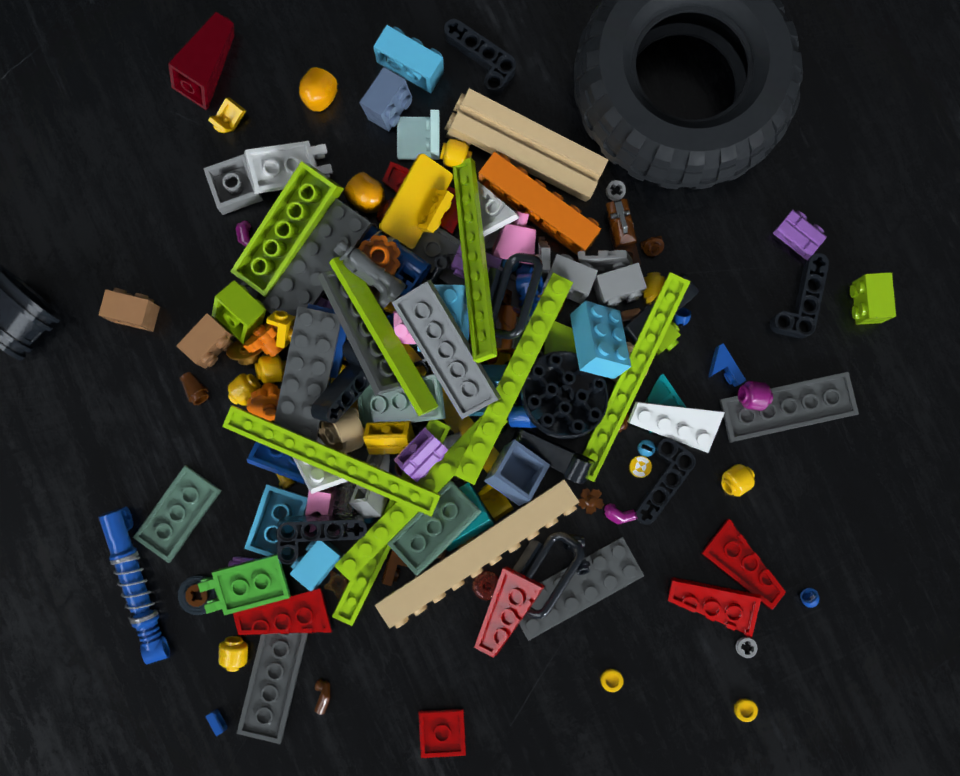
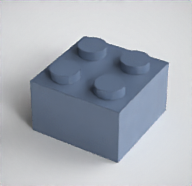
(386, 99)
(517, 472)

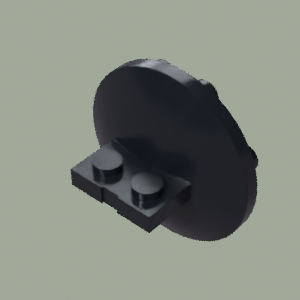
(562, 397)

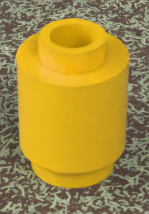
(654, 284)

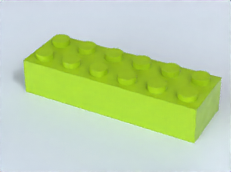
(286, 227)

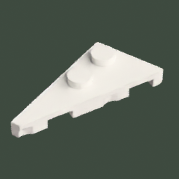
(494, 212)

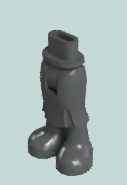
(373, 274)

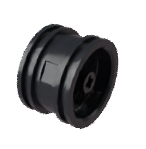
(22, 315)

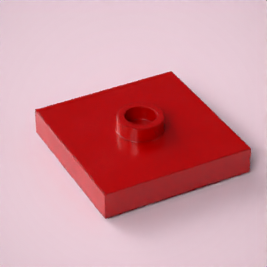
(442, 733)

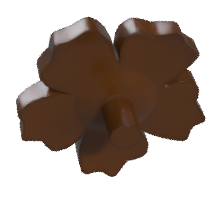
(590, 500)

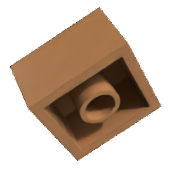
(129, 310)
(206, 342)

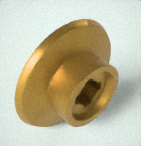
(238, 352)

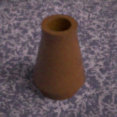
(194, 389)

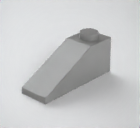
(367, 502)

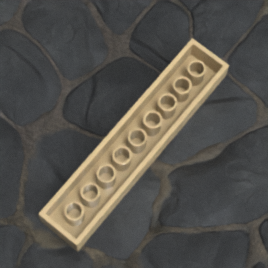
(474, 555)

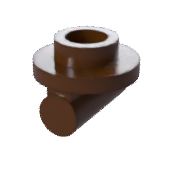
(652, 246)

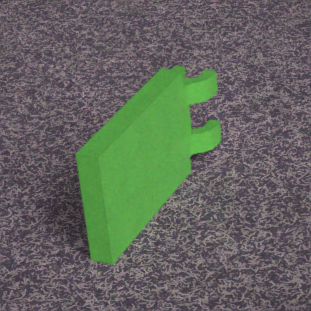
(246, 585)

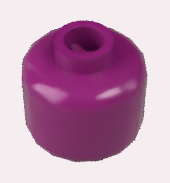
(755, 395)

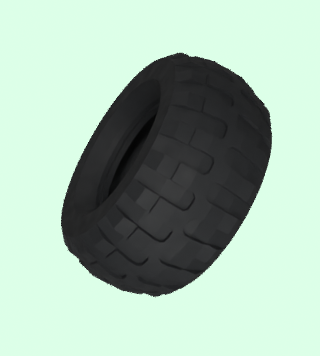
(677, 150)

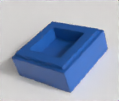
(216, 722)

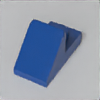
(723, 360)

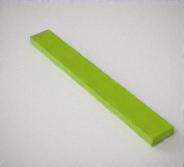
(385, 339)

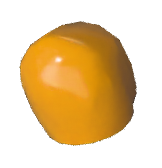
(317, 89)
(364, 193)

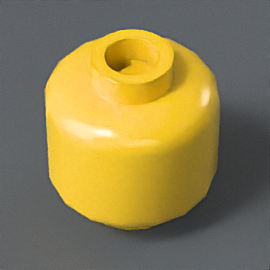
(454, 152)
(270, 369)
(242, 387)
(738, 480)
(233, 653)

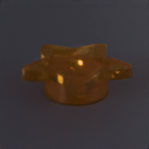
(332, 584)

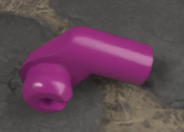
(242, 232)
(617, 516)

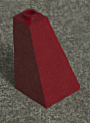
(200, 62)

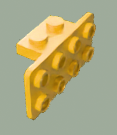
(418, 202)

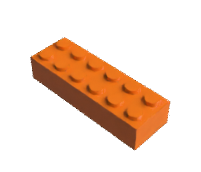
(544, 208)

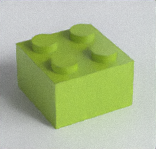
(873, 298)
(238, 311)

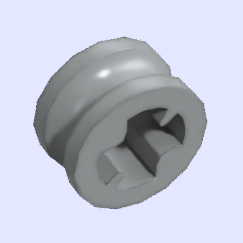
(614, 184)
(742, 640)

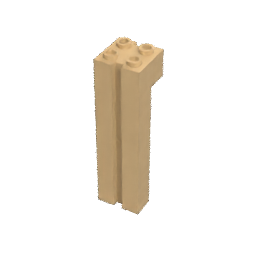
(526, 144)

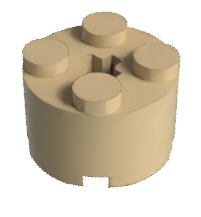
(345, 434)

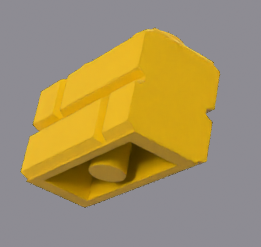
(388, 437)

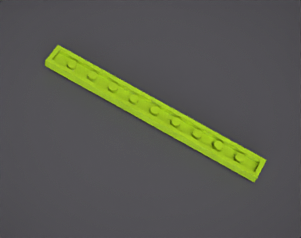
(474, 262)
(513, 378)
(632, 378)
(331, 460)
(399, 515)
(360, 585)

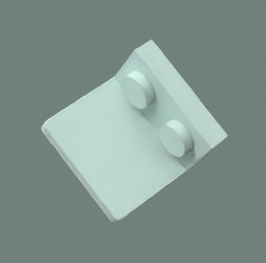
(419, 136)

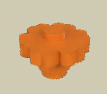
(382, 252)
(264, 338)
(264, 401)

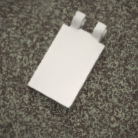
(274, 165)

